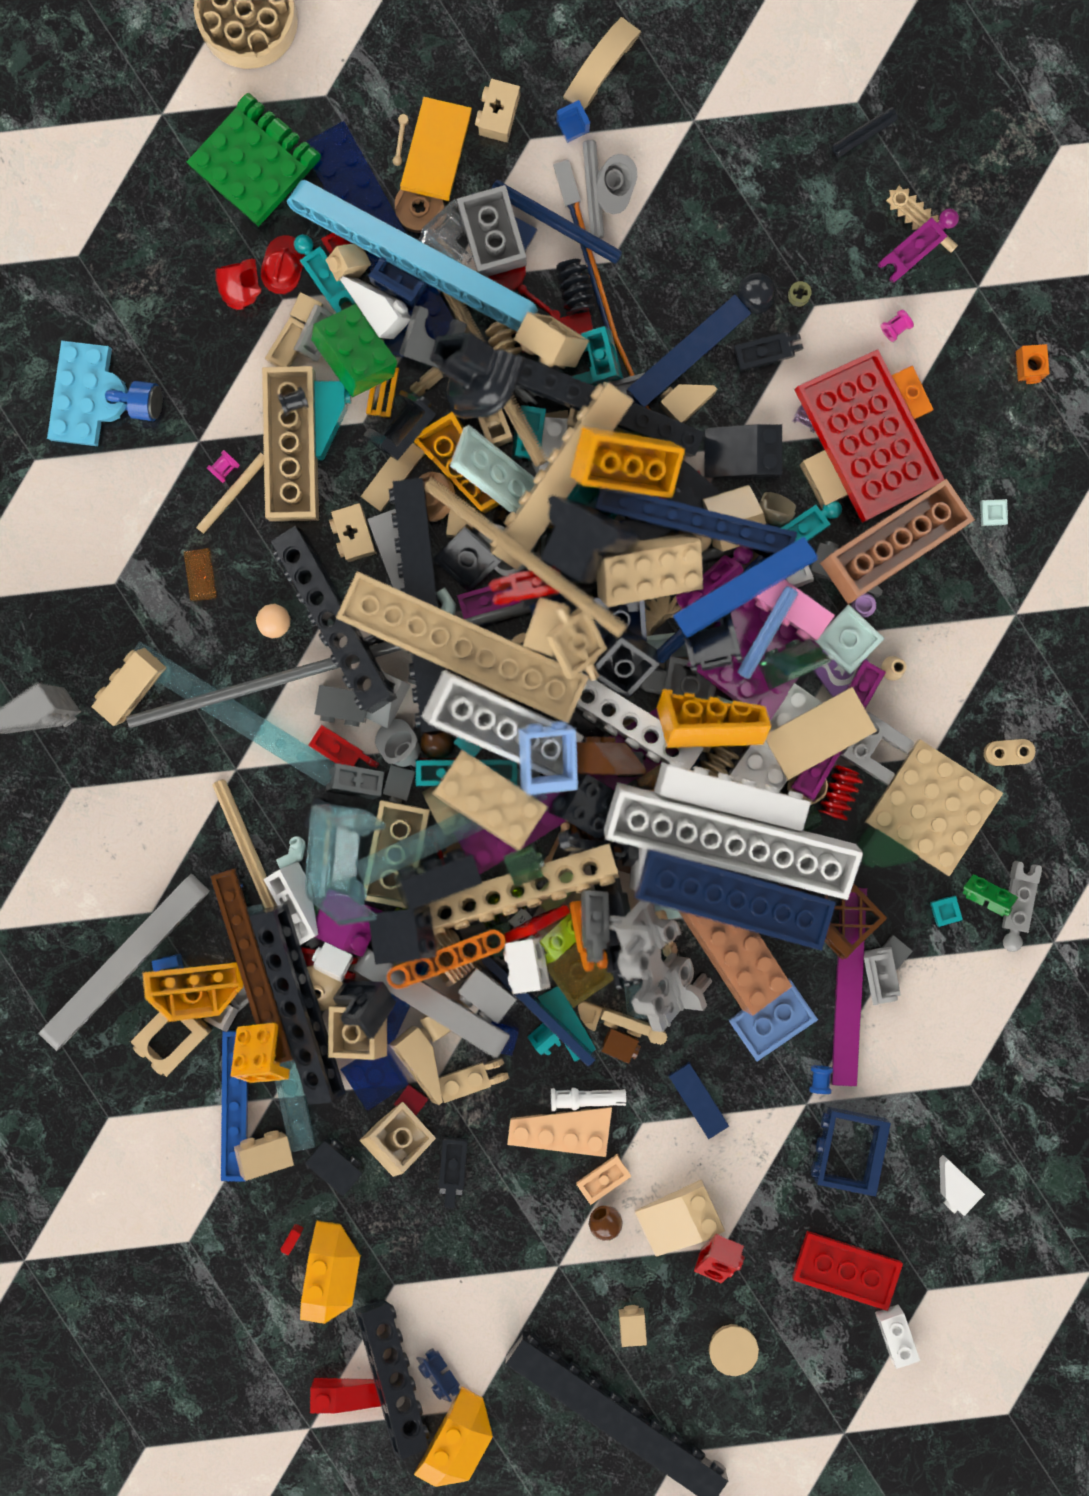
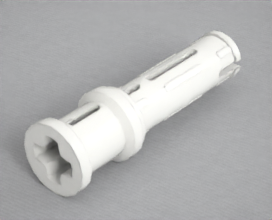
(575, 1098)

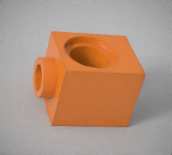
(1037, 353)

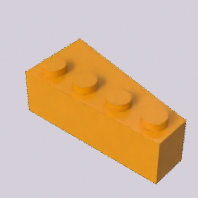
(439, 444)

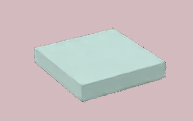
(849, 639)

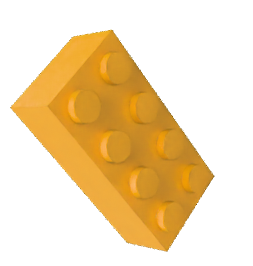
(626, 462)

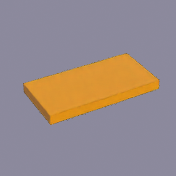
(436, 148)

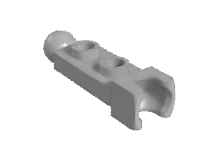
(1025, 888)

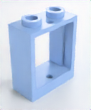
(551, 783)

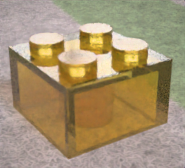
(574, 980)

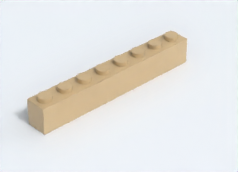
(533, 514)

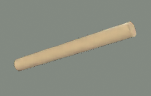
(231, 493)

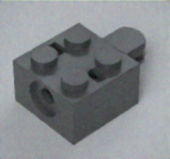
(679, 680)

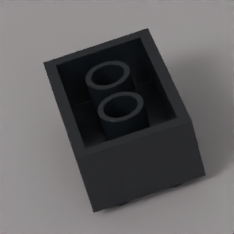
(437, 878)

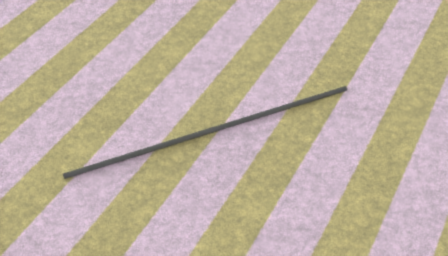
(327, 664)

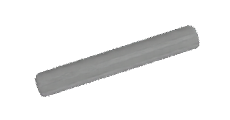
(591, 174)

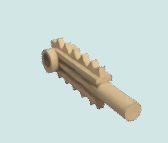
(914, 212)

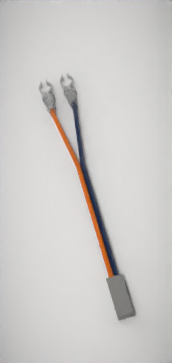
(571, 197)

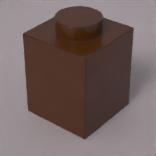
(620, 1045)

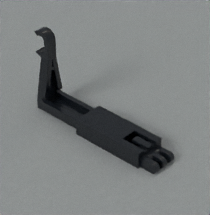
(618, 902)

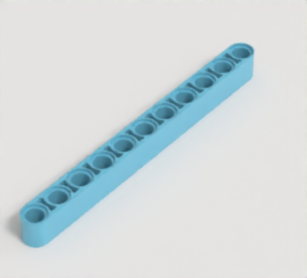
(410, 255)

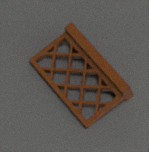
(837, 940)

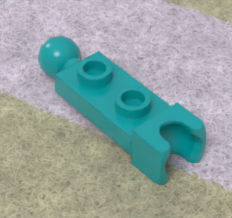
(319, 271)
(814, 521)

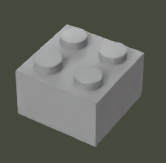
(487, 994)

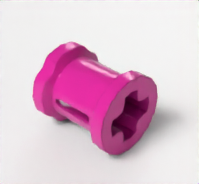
(897, 325)
(223, 466)

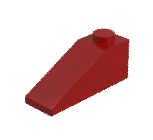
(342, 1395)

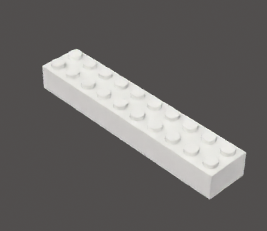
(732, 841)

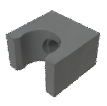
(417, 343)

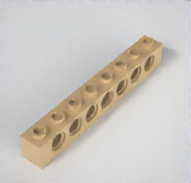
(532, 897)

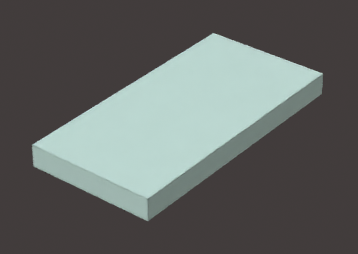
(491, 469)

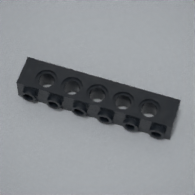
(415, 1438)

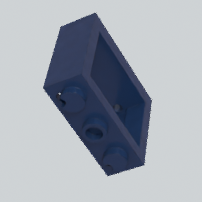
(875, 1158)

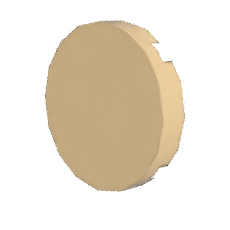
(733, 1350)

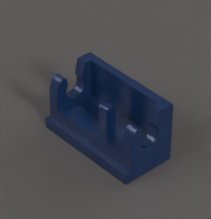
(397, 282)

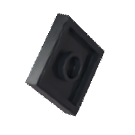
(467, 558)

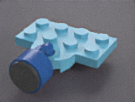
(91, 395)

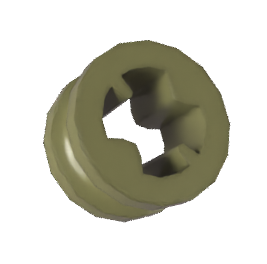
(806, 289)

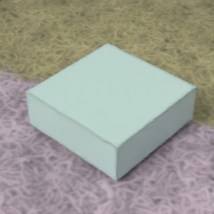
(994, 512)

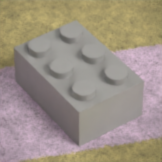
(492, 231)

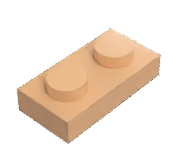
(603, 1179)

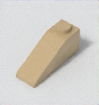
(419, 1058)

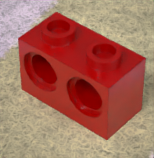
(719, 1258)

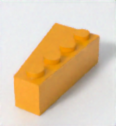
(710, 722)

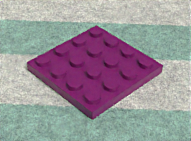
(748, 622)

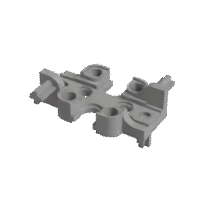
(641, 939)

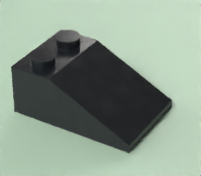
(743, 452)

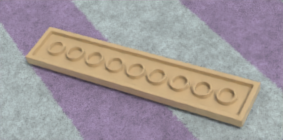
(461, 647)

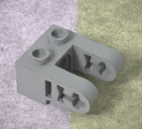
(861, 751)

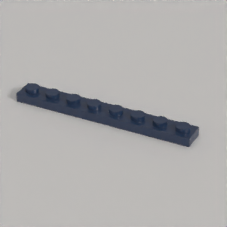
(694, 520)

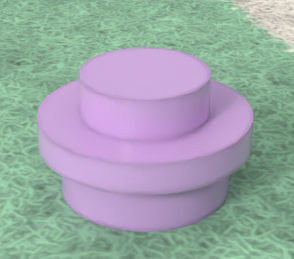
(864, 605)

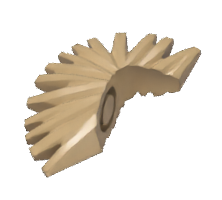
(659, 612)

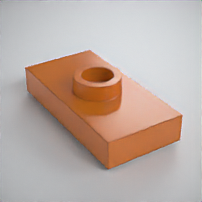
(912, 392)

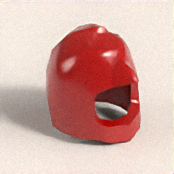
(238, 283)

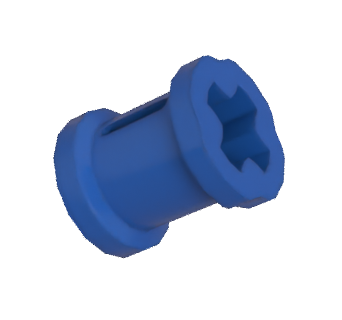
(821, 1079)

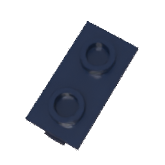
(431, 1368)

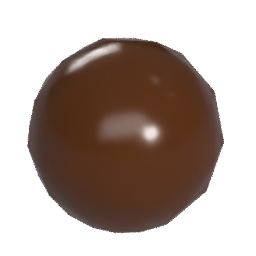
(437, 744)
(605, 1223)

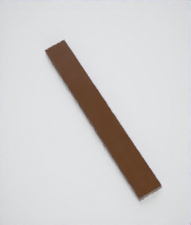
(249, 957)

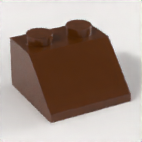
(606, 757)

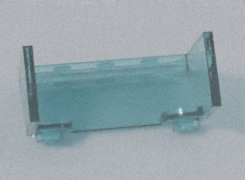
(331, 860)

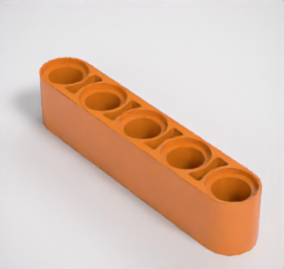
(458, 959)

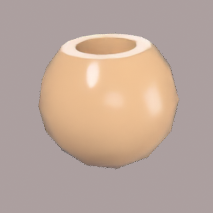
(273, 621)

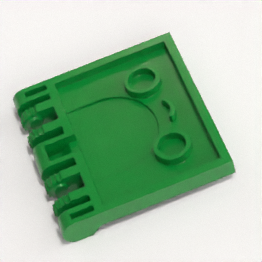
(253, 161)

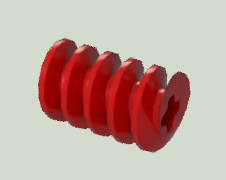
(840, 793)

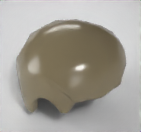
(777, 509)

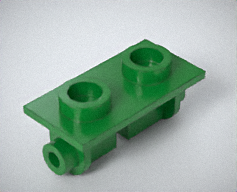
(999, 899)

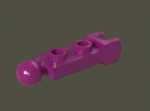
(919, 243)
(718, 575)

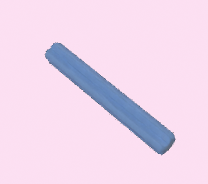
(767, 632)

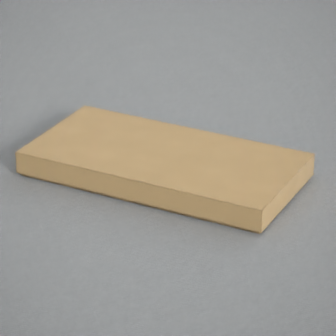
(820, 733)

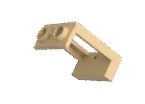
(167, 1065)

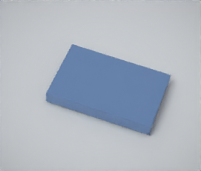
(774, 1023)

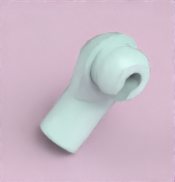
(447, 602)
(295, 853)

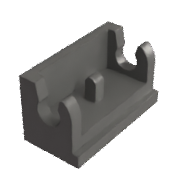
(355, 781)

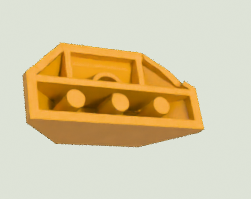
(193, 990)
(329, 1274)
(457, 1442)

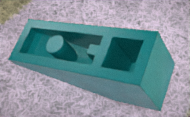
(330, 409)

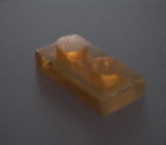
(200, 574)

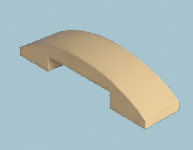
(601, 62)

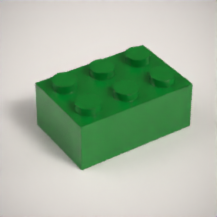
(353, 350)

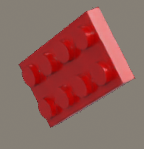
(847, 1270)

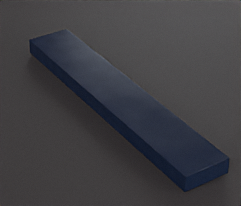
(688, 351)
(542, 1013)

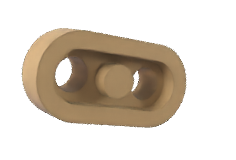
(1010, 752)

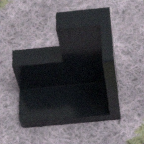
(366, 1004)

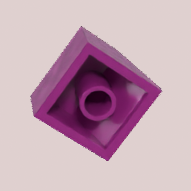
(347, 937)

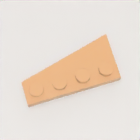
(565, 1131)

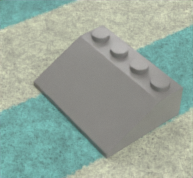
(38, 709)

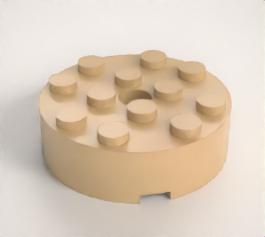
(247, 39)

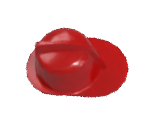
(281, 265)

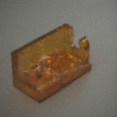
(652, 774)

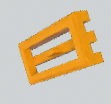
(378, 412)

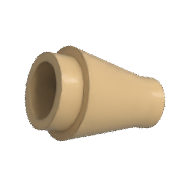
(888, 667)

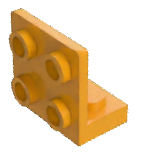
(255, 1054)

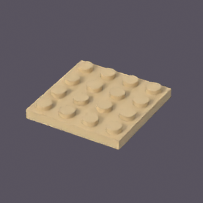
(934, 807)

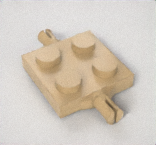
(576, 642)

